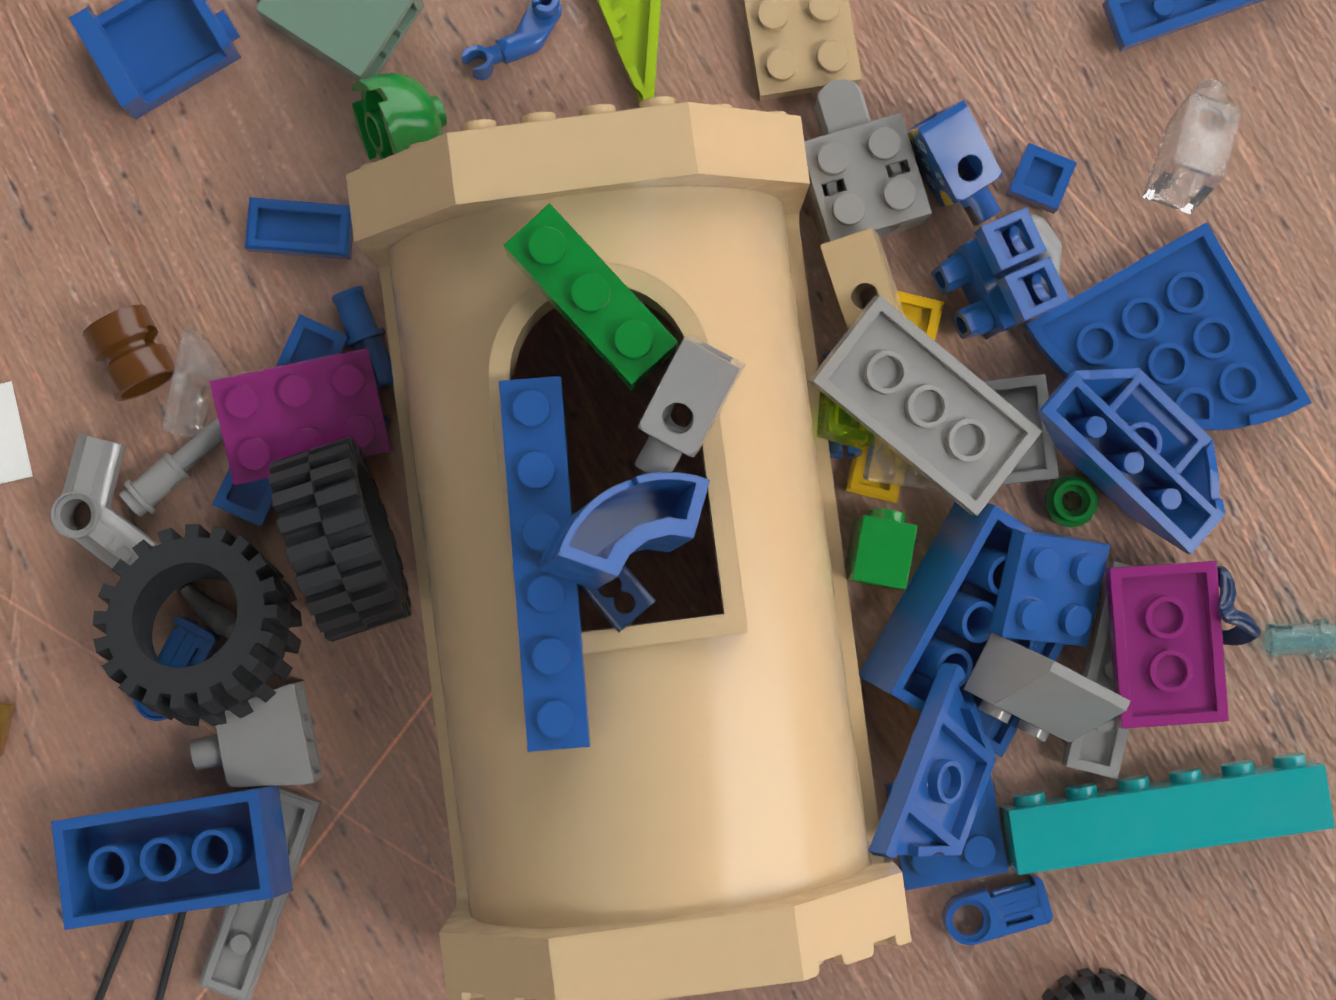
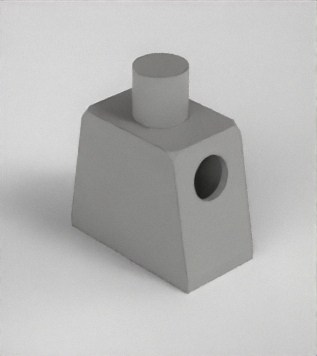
(702, 381)
(266, 746)

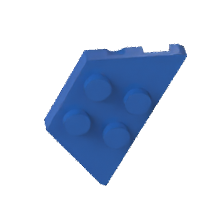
(939, 777)

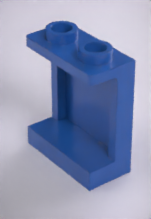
(156, 48)

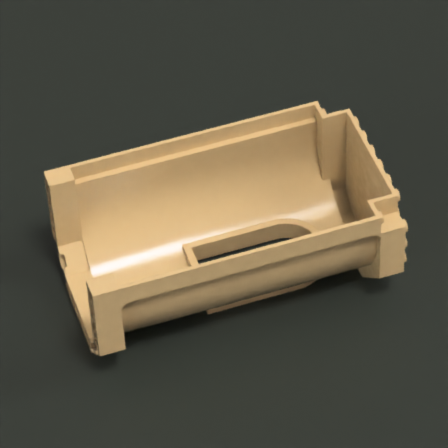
(729, 751)

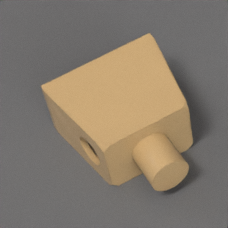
(857, 265)

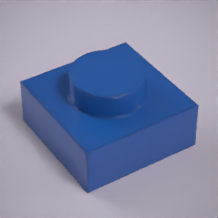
(1041, 178)

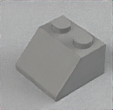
(1039, 692)

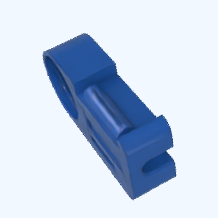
(183, 648)
(1002, 910)

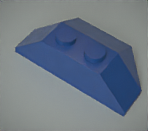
(1138, 451)

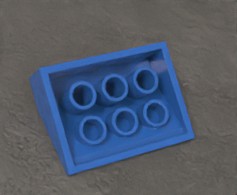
(950, 615)

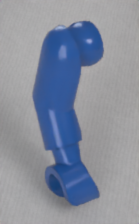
(527, 40)

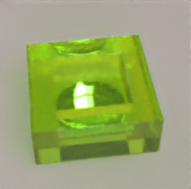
(839, 426)

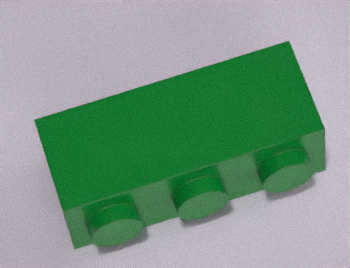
(590, 296)

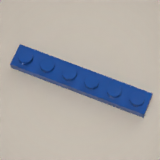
(544, 602)

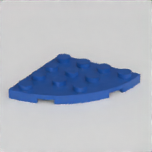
(1186, 328)

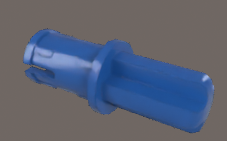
(364, 332)

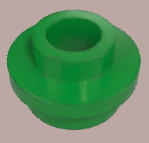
(1087, 501)

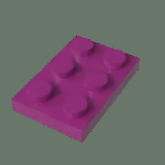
(297, 409)
(1167, 644)

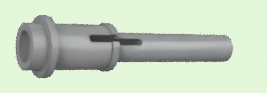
(169, 471)

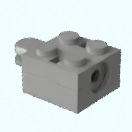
(864, 168)

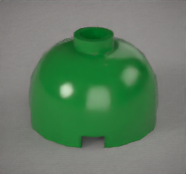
(395, 114)

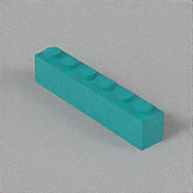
(1167, 814)

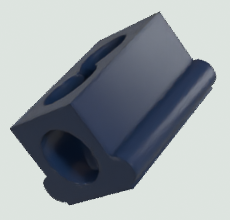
(607, 605)

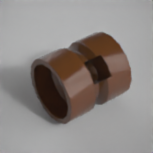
(131, 355)

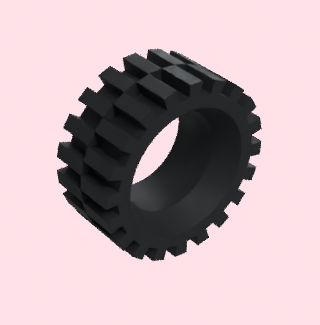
(339, 539)
(243, 663)

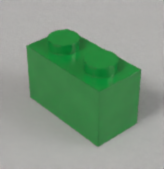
(881, 549)

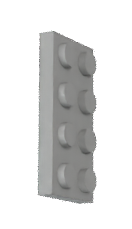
(925, 405)

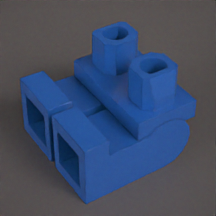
(993, 277)

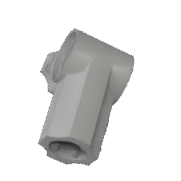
(93, 480)

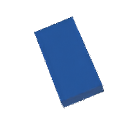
(299, 228)

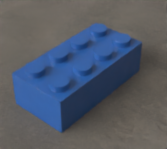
(171, 857)

